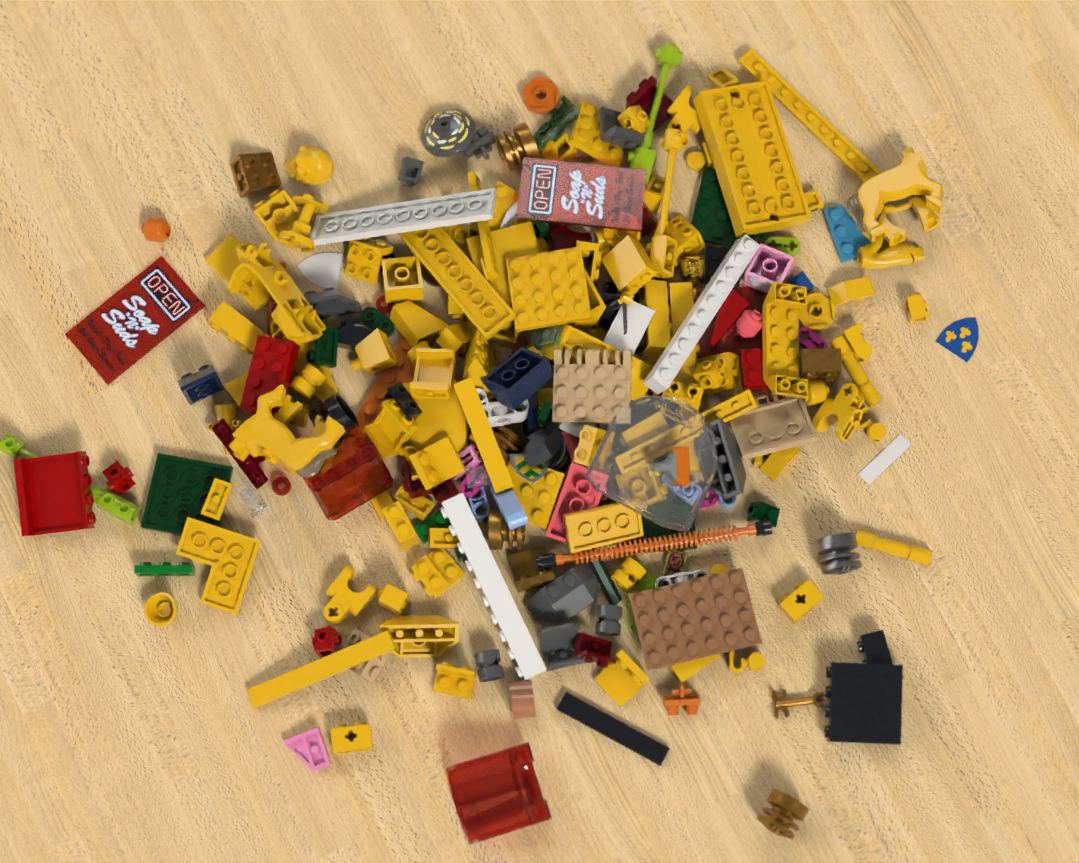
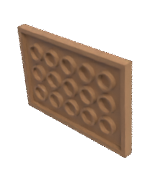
(694, 619)

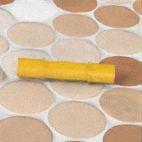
(857, 372)
(893, 547)

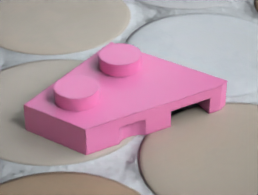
(310, 749)

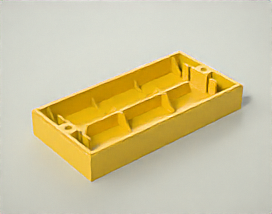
(752, 158)

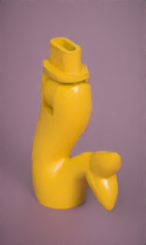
(892, 256)

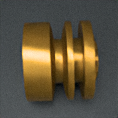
(518, 146)
(507, 441)
(500, 532)
(782, 814)

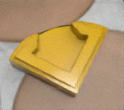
(550, 151)

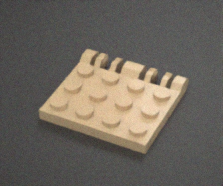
(592, 389)
(772, 426)

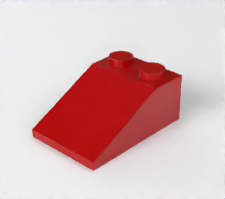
(752, 369)

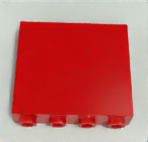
(54, 493)

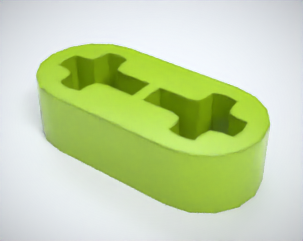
(784, 241)

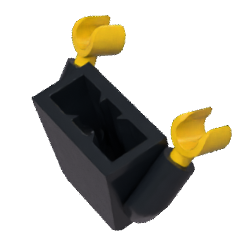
(613, 301)

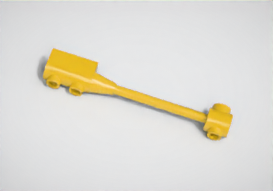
(662, 247)

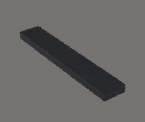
(613, 729)

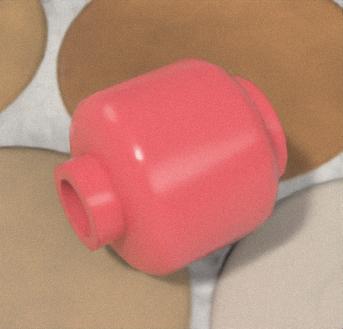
(749, 323)

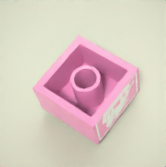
(767, 267)

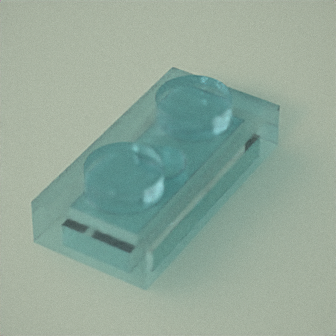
(546, 337)

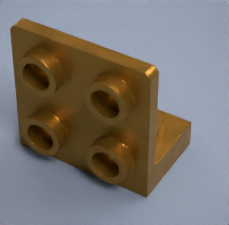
(254, 172)
(525, 570)

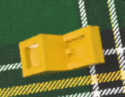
(850, 290)

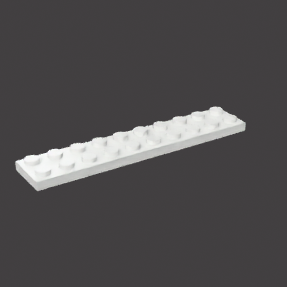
(404, 216)

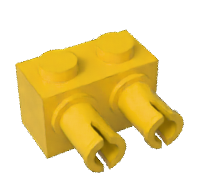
(688, 393)

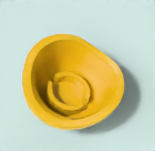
(160, 609)

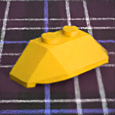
(421, 635)

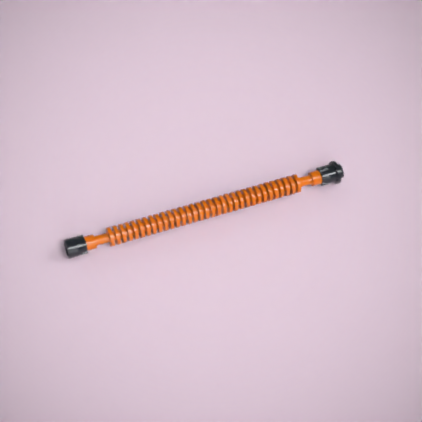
(759, 528)

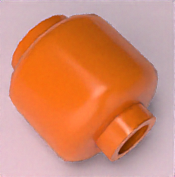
(156, 229)

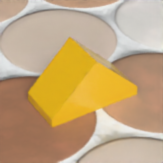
(722, 78)
(566, 151)

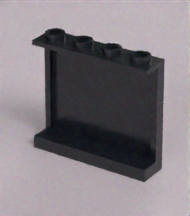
(864, 703)

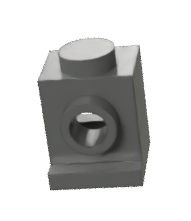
(415, 167)

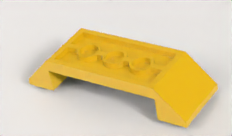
(575, 339)
(781, 339)

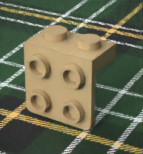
(371, 668)

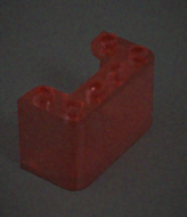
(351, 481)

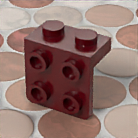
(644, 97)

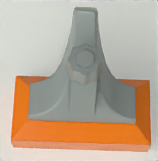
(675, 466)

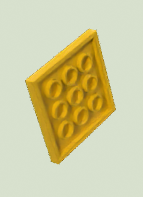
(548, 289)

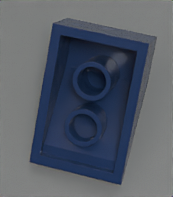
(200, 384)

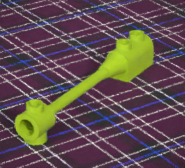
(643, 156)
(103, 498)

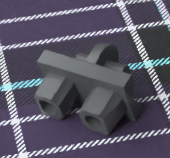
(482, 146)

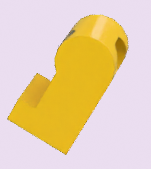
(858, 345)

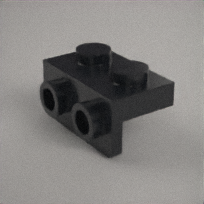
(404, 400)

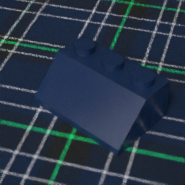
(518, 377)

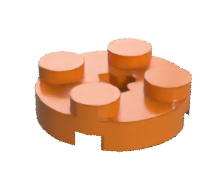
(533, 103)

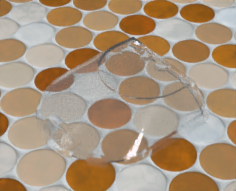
(645, 435)

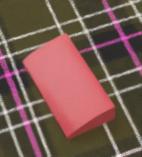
(574, 496)

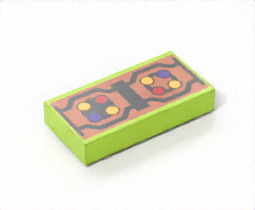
(674, 564)

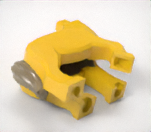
(894, 192)
(271, 438)

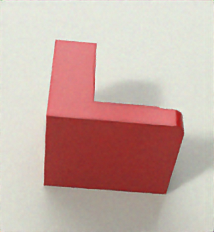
(445, 492)

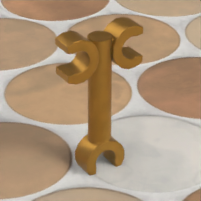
(781, 704)

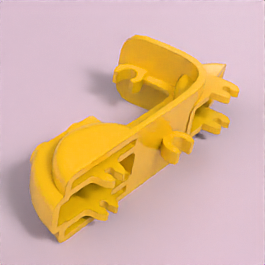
(293, 311)

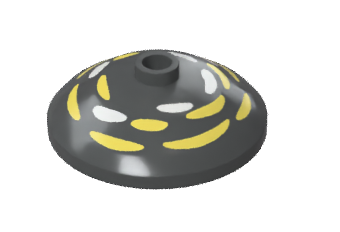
(448, 133)

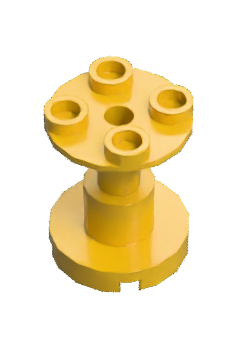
(300, 230)

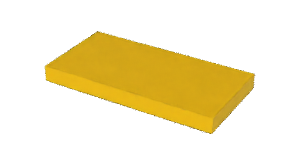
(225, 261)
(601, 527)

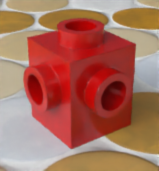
(122, 480)
(326, 641)

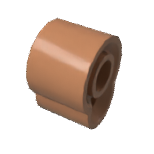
(522, 699)

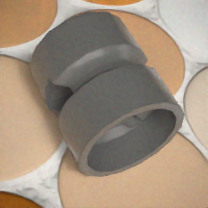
(608, 620)
(489, 665)

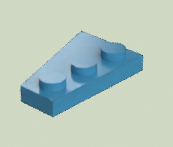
(844, 233)

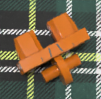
(690, 701)

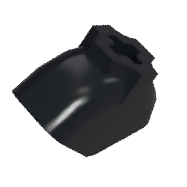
(352, 333)
(542, 446)

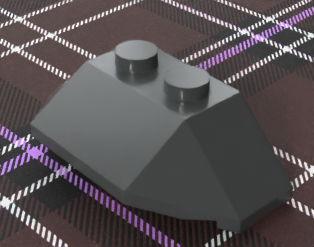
(332, 303)
(730, 471)
(564, 595)

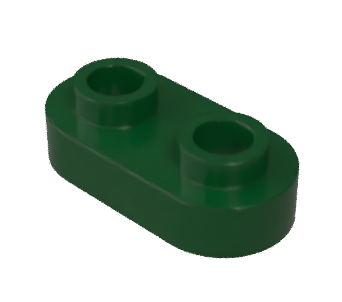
(377, 320)

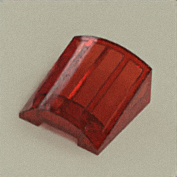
(497, 793)

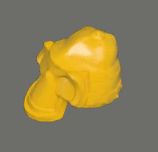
(310, 166)

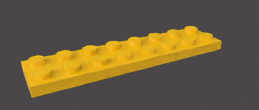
(460, 279)

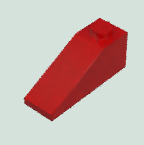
(727, 315)

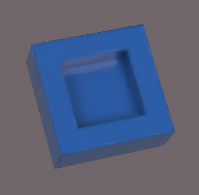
(801, 280)

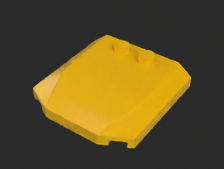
(437, 421)

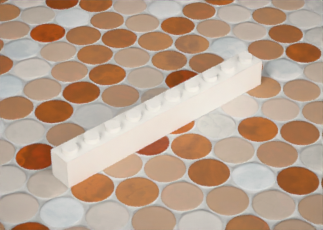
(701, 314)
(493, 586)

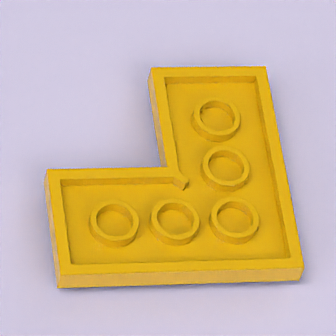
(230, 557)

